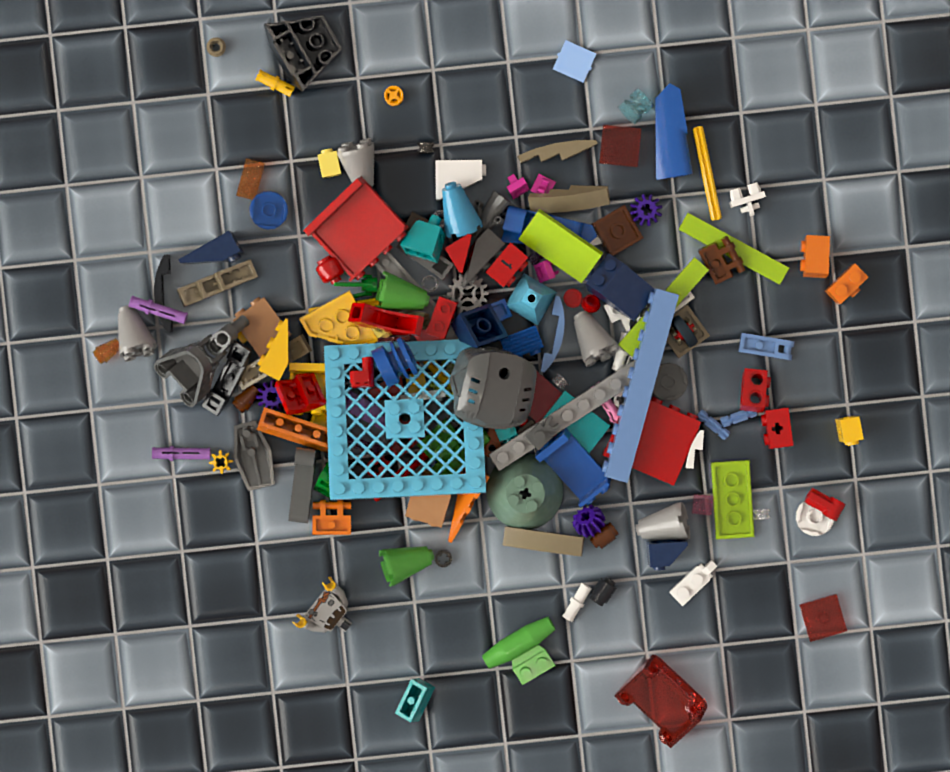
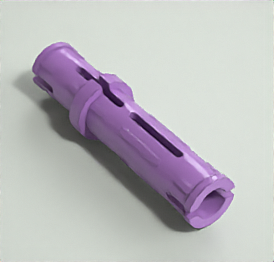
(157, 309)
(157, 453)

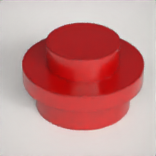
(572, 298)
(590, 303)

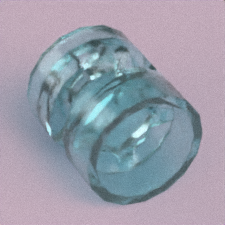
(636, 106)

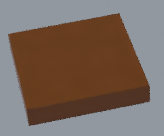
(617, 230)

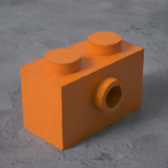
(816, 256)
(846, 284)

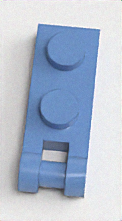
(765, 346)

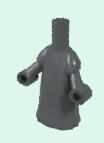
(491, 213)

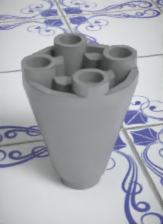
(358, 160)
(133, 335)
(593, 339)

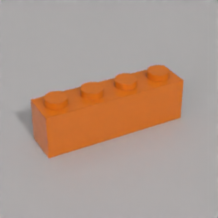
(293, 429)

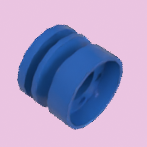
(394, 362)

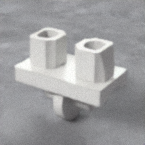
(755, 194)

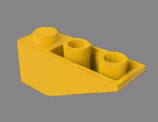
(278, 355)

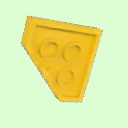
(332, 323)

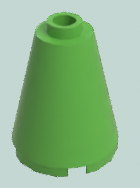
(400, 294)
(404, 562)

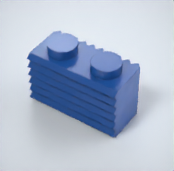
(523, 342)

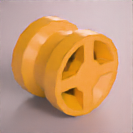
(391, 93)

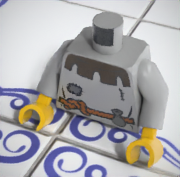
(326, 611)

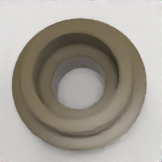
(212, 42)

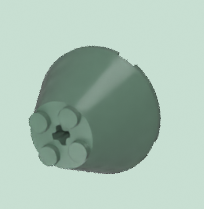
(529, 511)

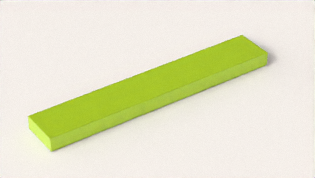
(751, 257)
(680, 285)

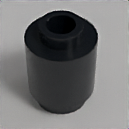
(603, 591)

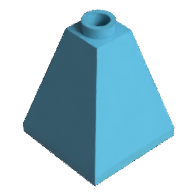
(519, 300)

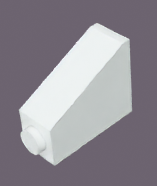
(459, 171)

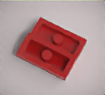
(300, 393)

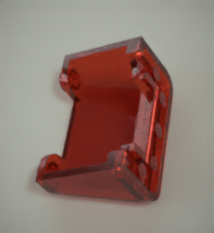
(664, 699)

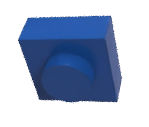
(502, 310)

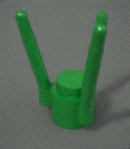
(368, 284)

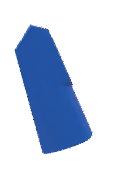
(671, 135)
(518, 219)

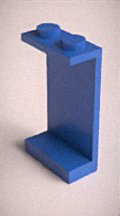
(574, 466)

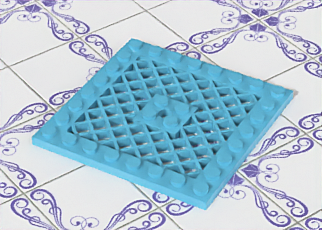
(346, 489)

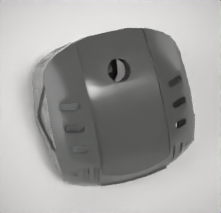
(496, 398)

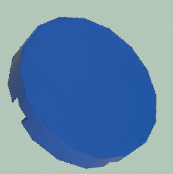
(268, 210)

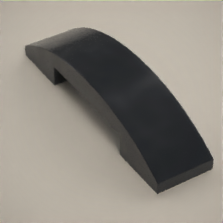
(163, 269)
(228, 379)

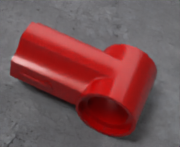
(827, 505)

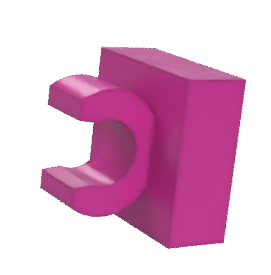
(542, 184)
(517, 187)
(544, 271)

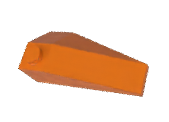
(463, 506)

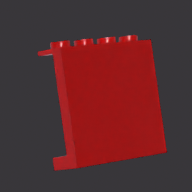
(357, 228)
(663, 441)

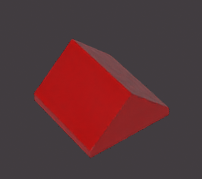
(458, 252)

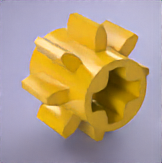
(226, 461)

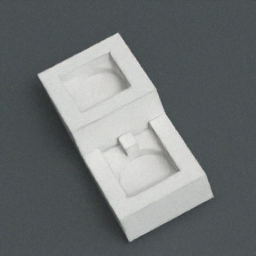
(697, 444)

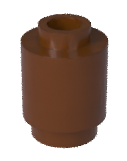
(606, 536)

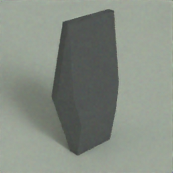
(253, 456)

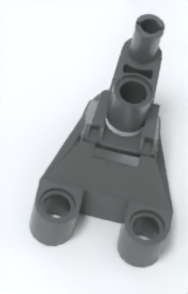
(192, 364)

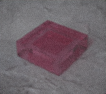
(702, 504)

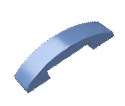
(556, 311)

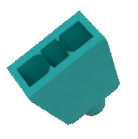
(425, 239)

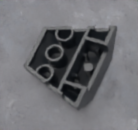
(302, 47)

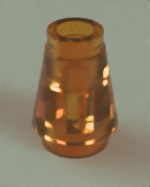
(106, 351)

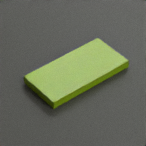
(560, 246)
(732, 499)

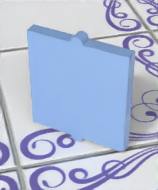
(574, 61)

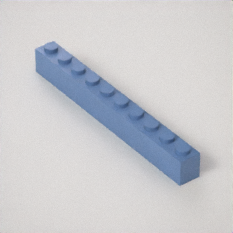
(640, 386)

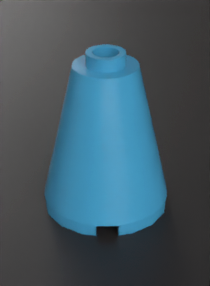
(458, 211)

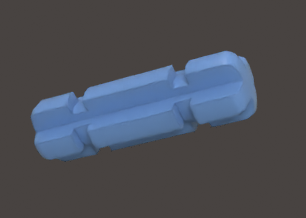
(737, 417)
(712, 424)

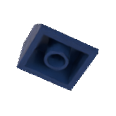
(479, 327)
(664, 552)

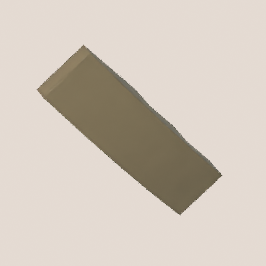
(563, 149)
(569, 200)
(217, 283)
(297, 348)
(543, 541)

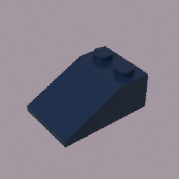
(220, 249)
(620, 287)

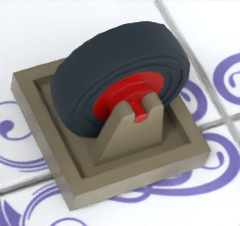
(685, 332)

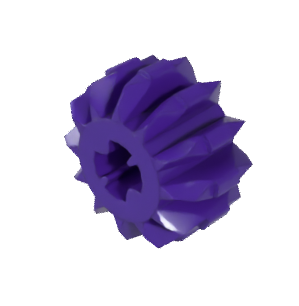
(652, 207)
(265, 396)
(589, 521)

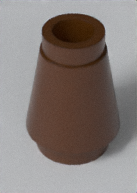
(245, 399)

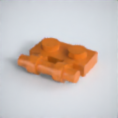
(331, 524)

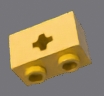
(849, 430)

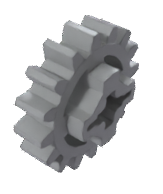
(477, 302)

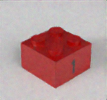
(506, 266)

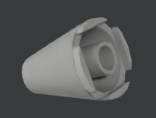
(665, 524)

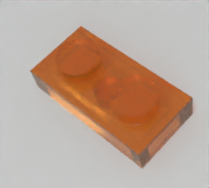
(250, 179)

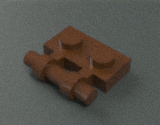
(716, 262)

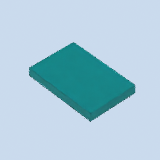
(587, 429)

